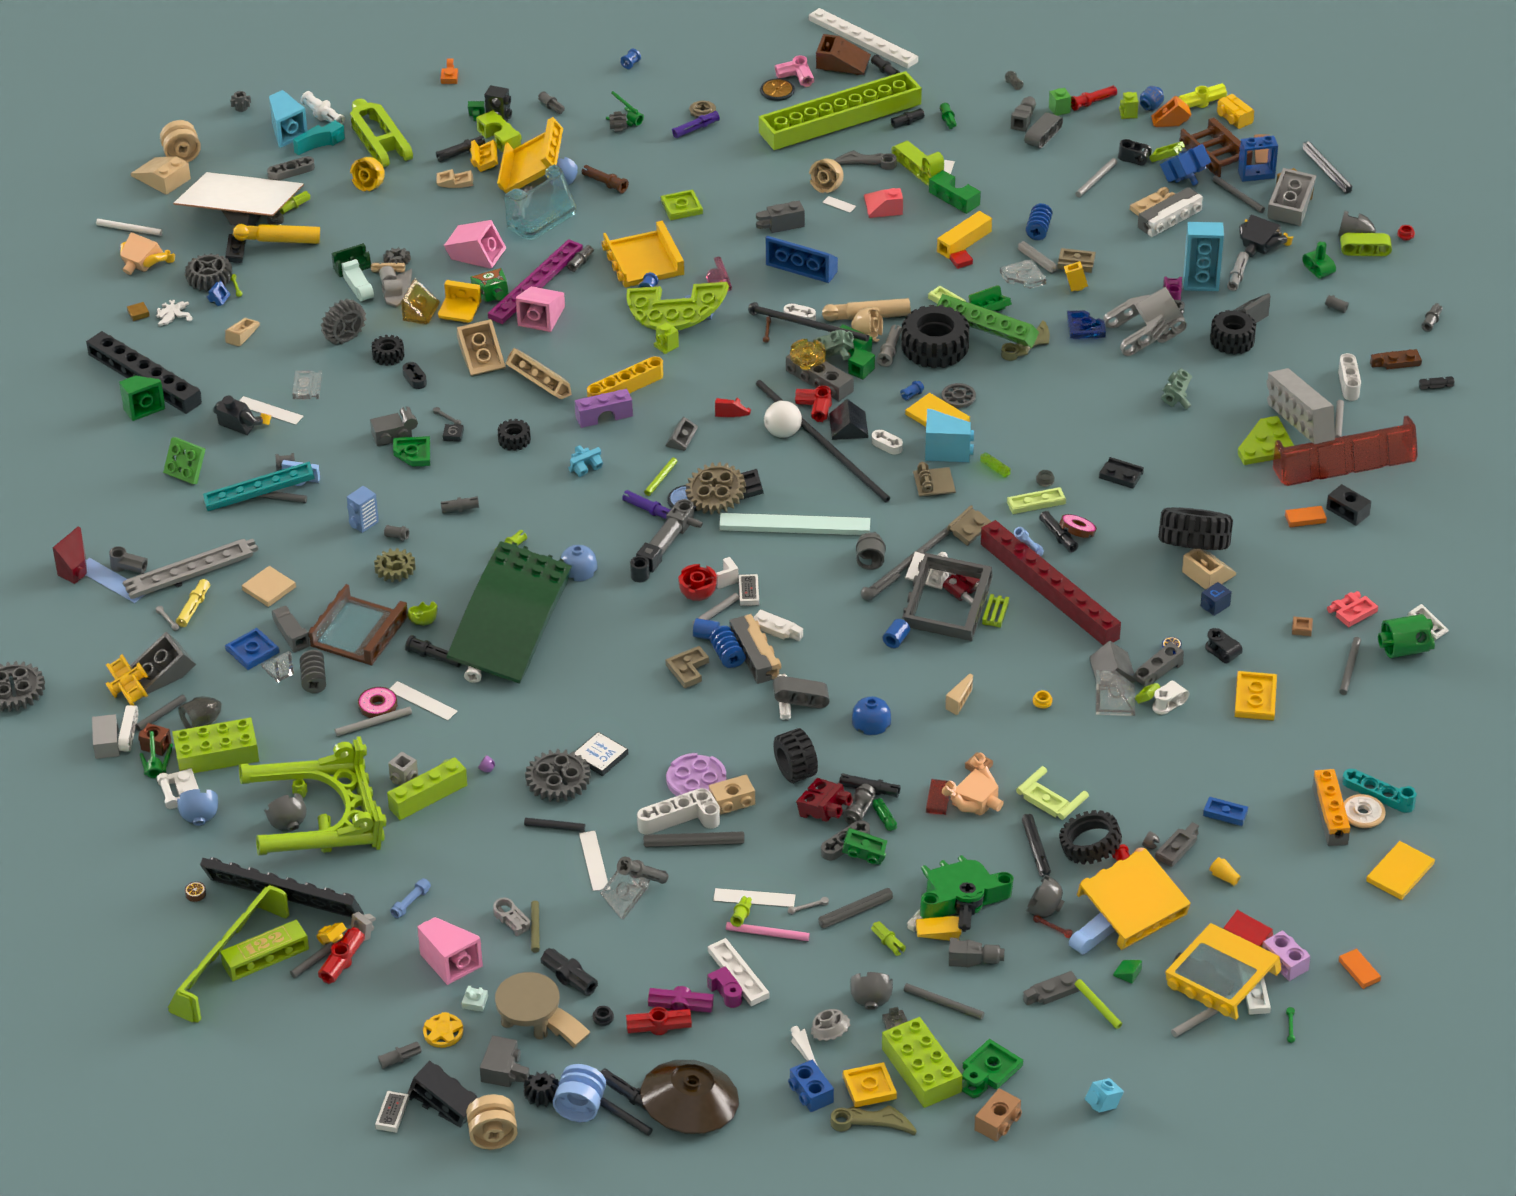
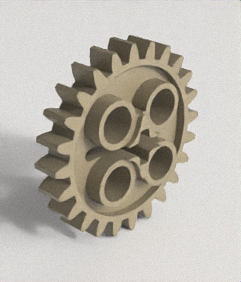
(715, 488)

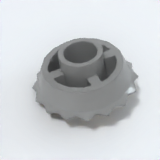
(829, 1025)

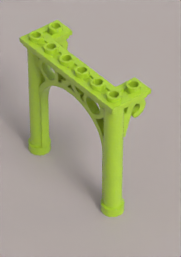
(344, 763)

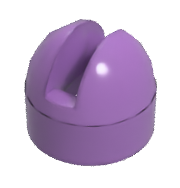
(487, 764)

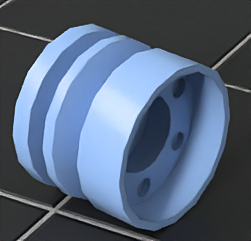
(579, 1093)

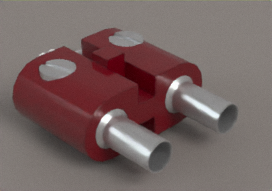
(960, 586)

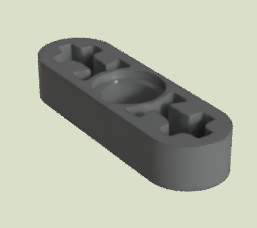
(282, 171)
(830, 843)

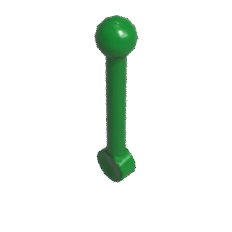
(1290, 1012)

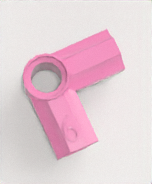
(798, 68)

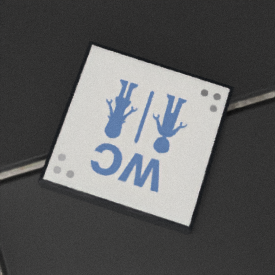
(601, 753)

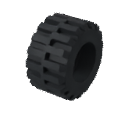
(1233, 332)
(795, 755)

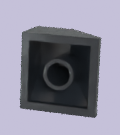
(241, 218)

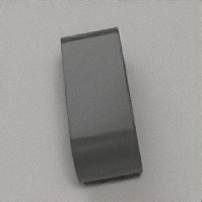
(1043, 130)
(801, 692)

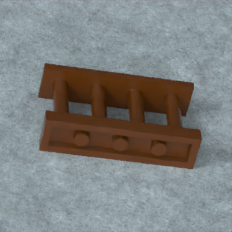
(1221, 136)

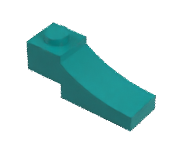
(318, 137)

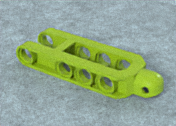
(378, 145)

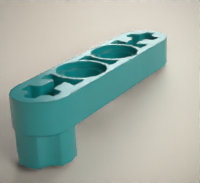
(1405, 795)

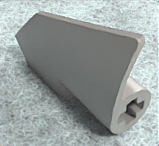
(394, 285)

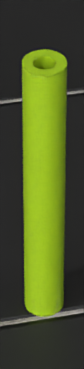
(659, 478)
(1098, 1004)

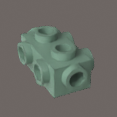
(837, 343)
(1175, 389)

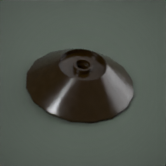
(689, 1096)

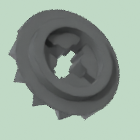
(401, 256)

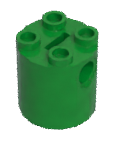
(1406, 636)

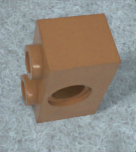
(998, 1115)

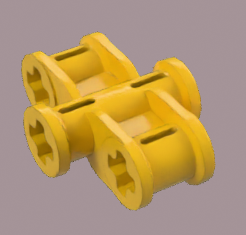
(126, 680)

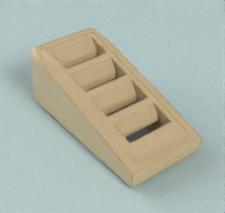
(240, 332)
(958, 695)

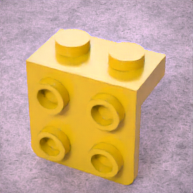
(460, 301)

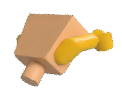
(142, 253)

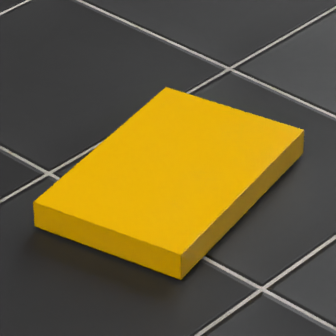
(918, 410)
(1255, 695)
(1400, 870)

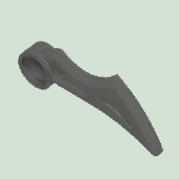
(857, 158)

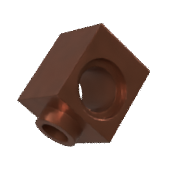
(161, 738)

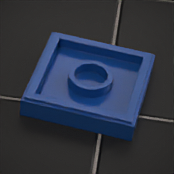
(252, 648)

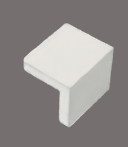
(728, 575)

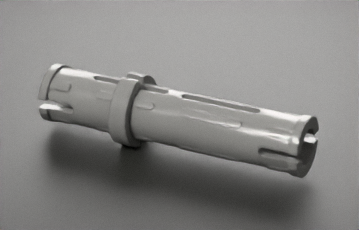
(1236, 274)

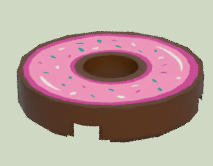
(1078, 526)
(377, 694)

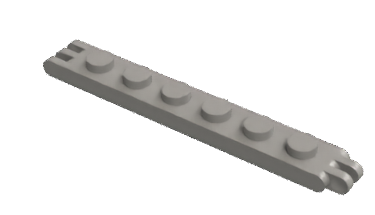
(190, 567)

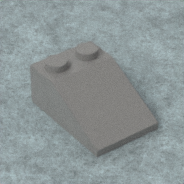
(1291, 196)

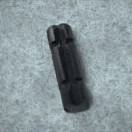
(1438, 382)

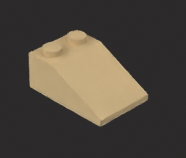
(163, 173)
(480, 347)

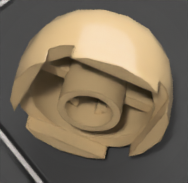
(826, 175)
(868, 322)

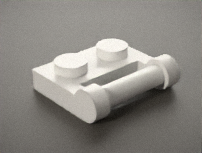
(183, 781)

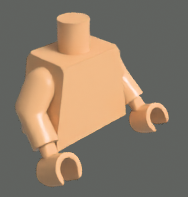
(976, 791)

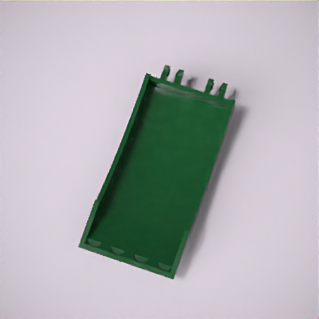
(509, 611)

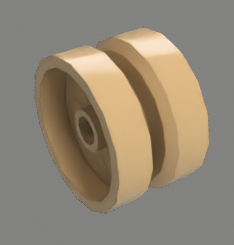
(180, 140)
(491, 1122)

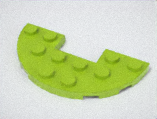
(680, 313)

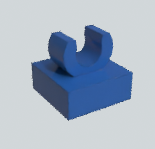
(218, 294)

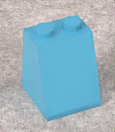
(287, 117)
(947, 438)

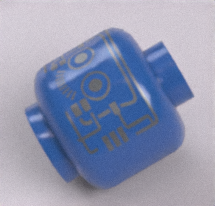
(1151, 98)

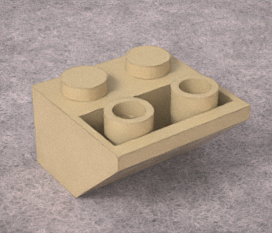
(1205, 568)

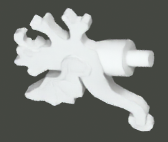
(171, 310)

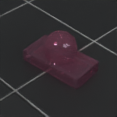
(719, 273)

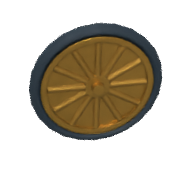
(777, 89)

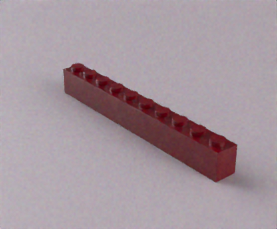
(1050, 583)

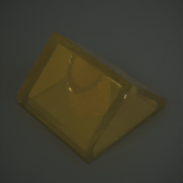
(418, 304)

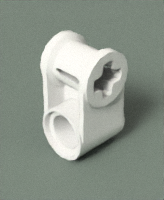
(1169, 697)

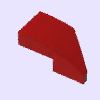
(730, 408)

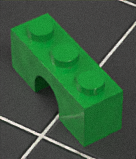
(943, 186)

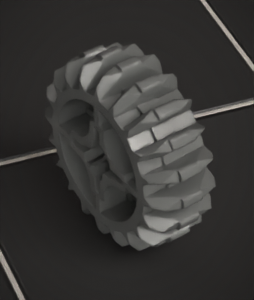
(207, 270)
(343, 321)

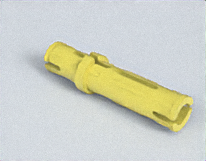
(196, 597)

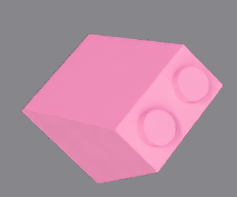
(476, 244)
(539, 308)
(449, 949)

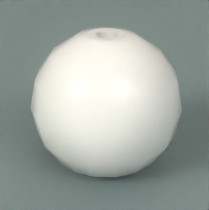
(783, 419)

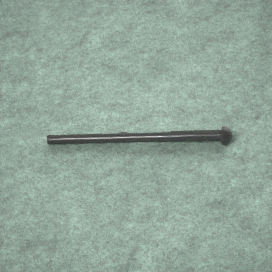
(893, 575)

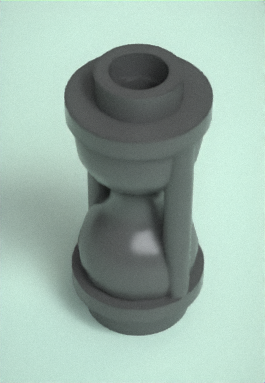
(863, 797)

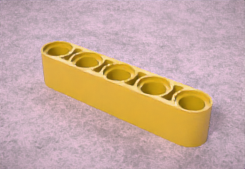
(629, 378)

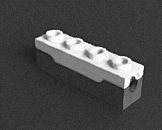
(1170, 212)

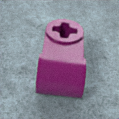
(1174, 286)

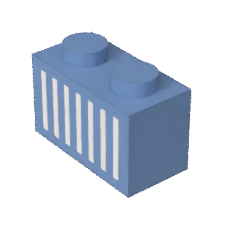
(362, 509)

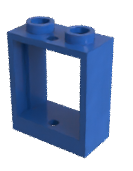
(1258, 171)

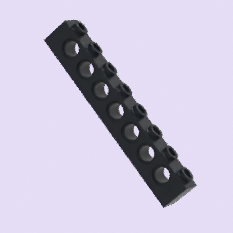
(131, 363)

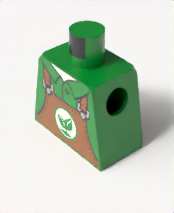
(492, 285)

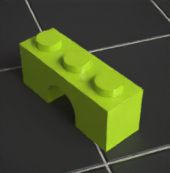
(492, 124)

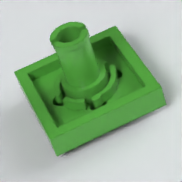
(188, 462)

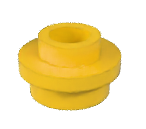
(1042, 699)

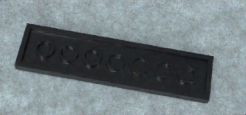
(303, 894)

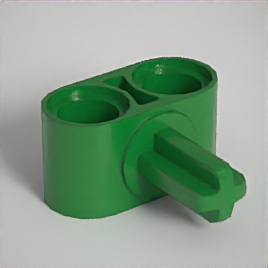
(1319, 262)

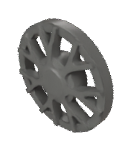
(958, 395)

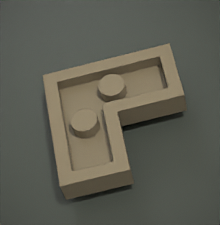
(685, 664)

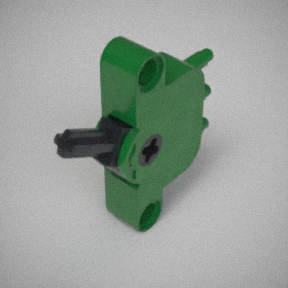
(962, 890)

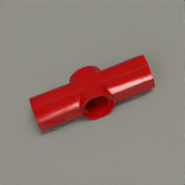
(341, 955)
(658, 1021)

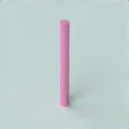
(769, 931)

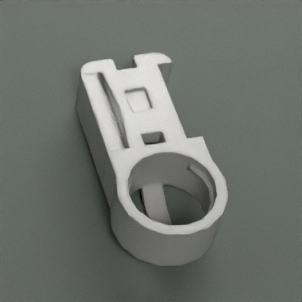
(514, 918)

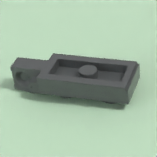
(1177, 845)
(1051, 989)

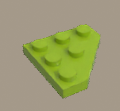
(1260, 442)

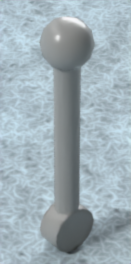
(160, 610)
(824, 901)

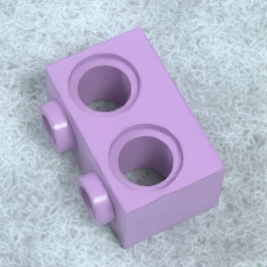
(1293, 958)

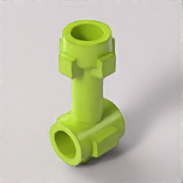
(300, 787)

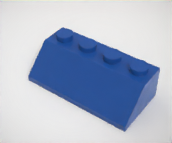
(800, 259)

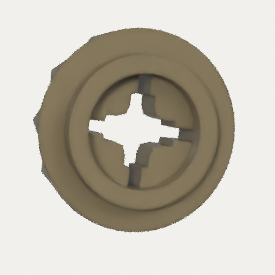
(696, 108)

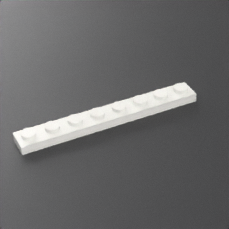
(863, 38)

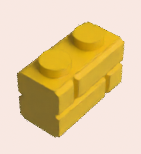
(1235, 111)

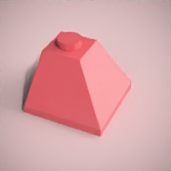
(884, 203)

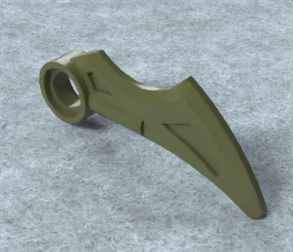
(1021, 350)
(885, 1117)

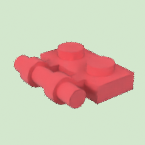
(1356, 608)

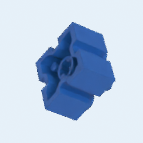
(1186, 164)

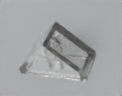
(279, 666)

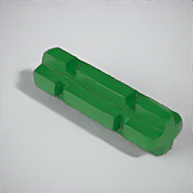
(884, 814)

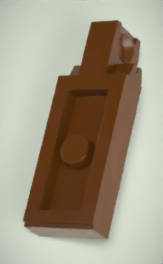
(1396, 359)

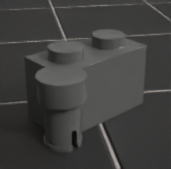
(391, 426)

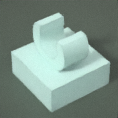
(475, 999)

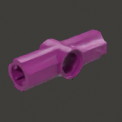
(680, 998)

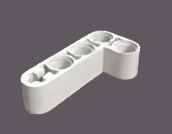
(678, 810)

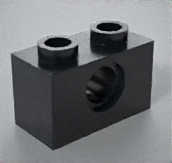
(1348, 504)

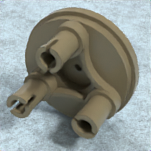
(527, 1001)

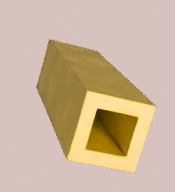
(964, 234)

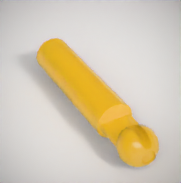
(278, 233)

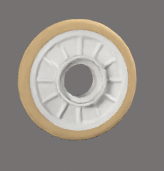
(1375, 809)

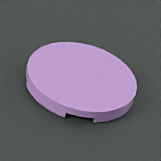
(694, 772)

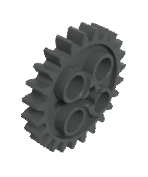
(28, 685)
(558, 775)

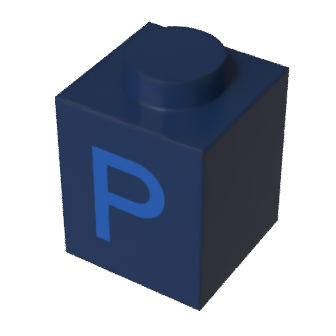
(1215, 598)

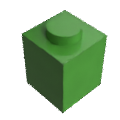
(1059, 101)

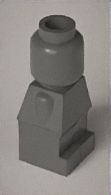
(1022, 115)
(970, 953)

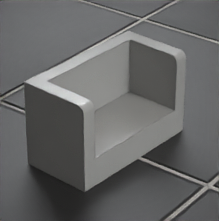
(105, 736)

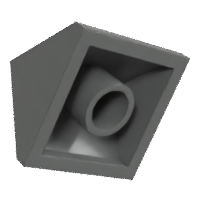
(1257, 308)
(1114, 659)

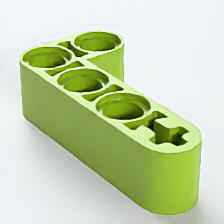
(917, 162)

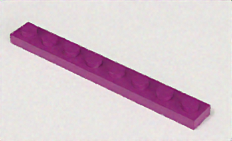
(537, 278)

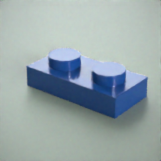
(1225, 811)

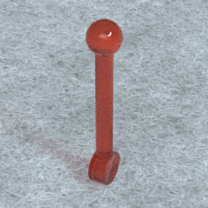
(1067, 933)

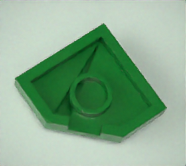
(413, 450)

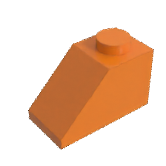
(1172, 113)

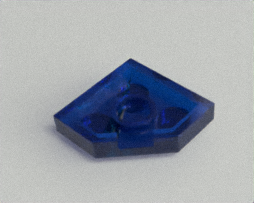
(1084, 326)

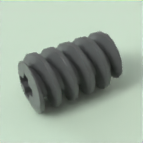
(312, 671)

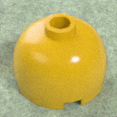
(367, 173)

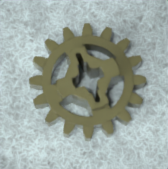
(394, 565)

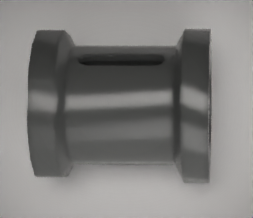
(279, 459)

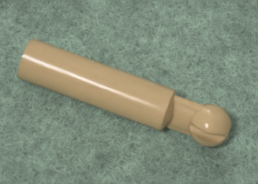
(887, 308)

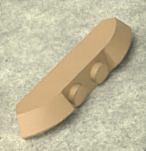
(538, 374)

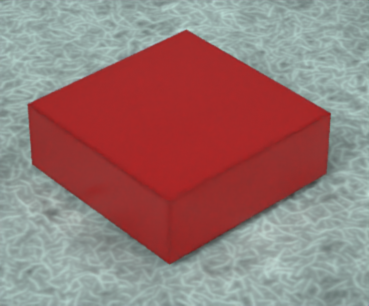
(961, 259)

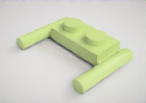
(1046, 799)

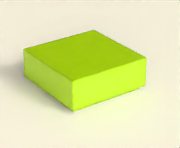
(1147, 693)

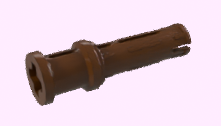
(609, 180)

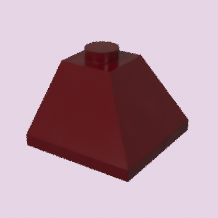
(71, 557)

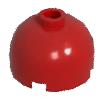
(697, 582)

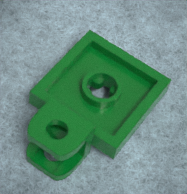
(981, 1074)

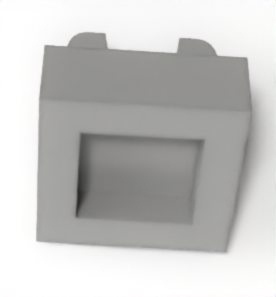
(363, 923)

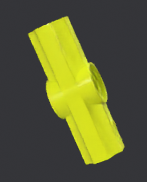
(1204, 95)

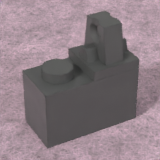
(500, 1063)

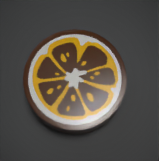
(195, 891)

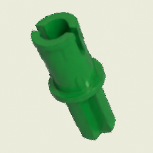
(948, 115)

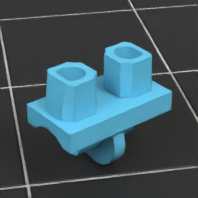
(583, 458)

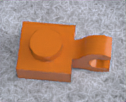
(450, 74)

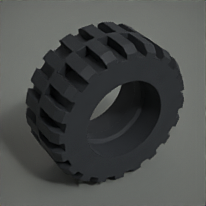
(925, 349)
(1195, 528)

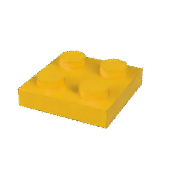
(869, 1084)

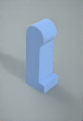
(1091, 934)

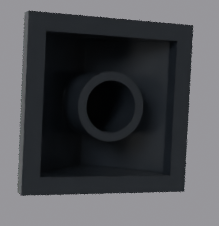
(848, 422)

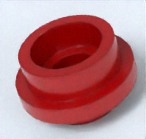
(1406, 232)

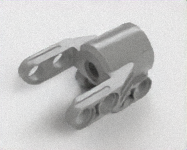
(1159, 314)

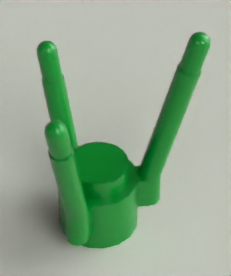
(633, 116)
(154, 765)

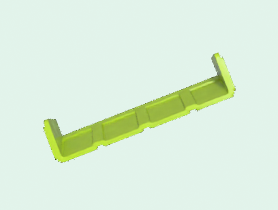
(185, 1003)

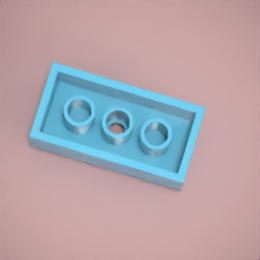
(1203, 256)

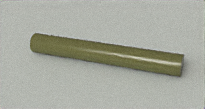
(535, 935)

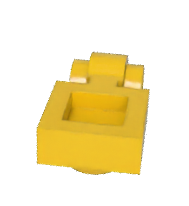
(331, 933)

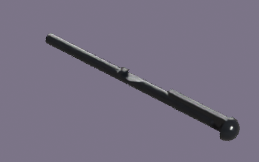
(754, 308)

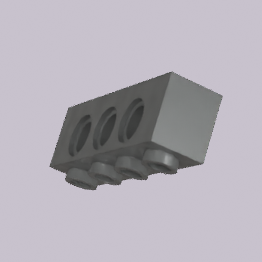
(824, 374)

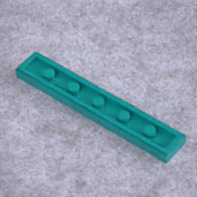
(258, 486)

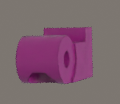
(726, 985)

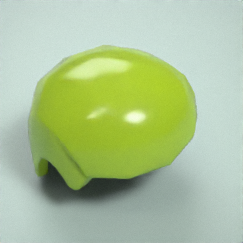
(423, 613)

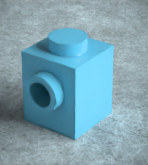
(1104, 1095)

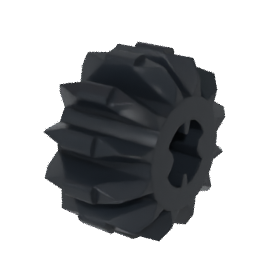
(540, 1088)

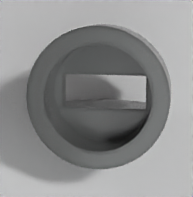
(1150, 839)

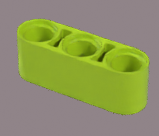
(1366, 244)

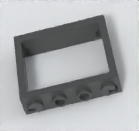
(953, 566)

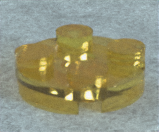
(815, 353)

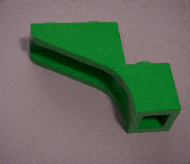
(861, 360)

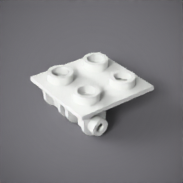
(935, 577)

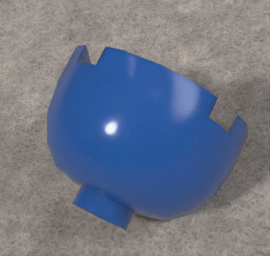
(871, 716)

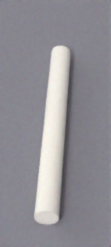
(129, 227)

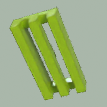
(1166, 151)
(997, 601)

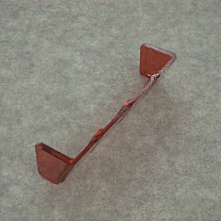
(1346, 454)

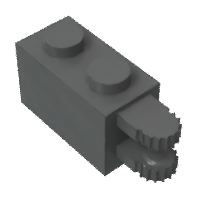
(782, 217)

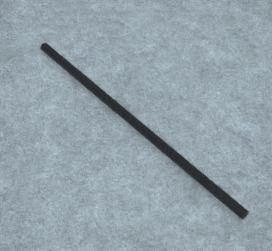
(833, 450)

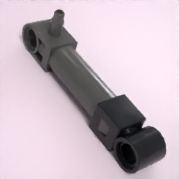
(651, 553)

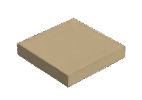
(268, 586)

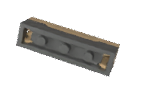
(754, 644)

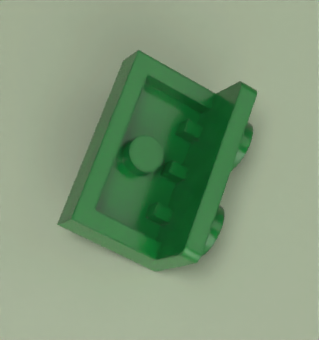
(990, 299)
(864, 846)

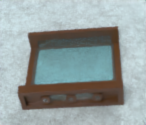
(356, 627)

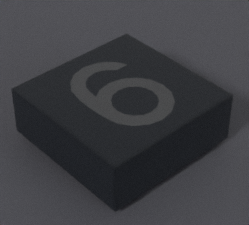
(453, 432)

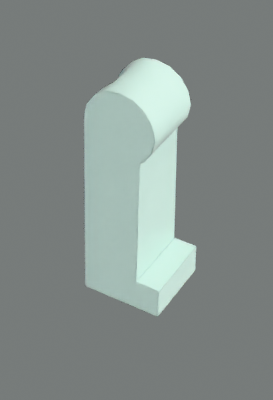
(357, 280)

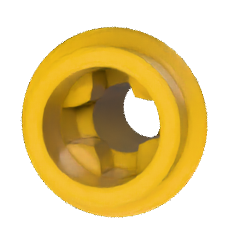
(1222, 869)

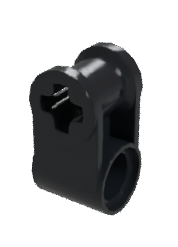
(1132, 152)
(1222, 646)

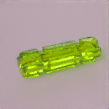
(995, 464)

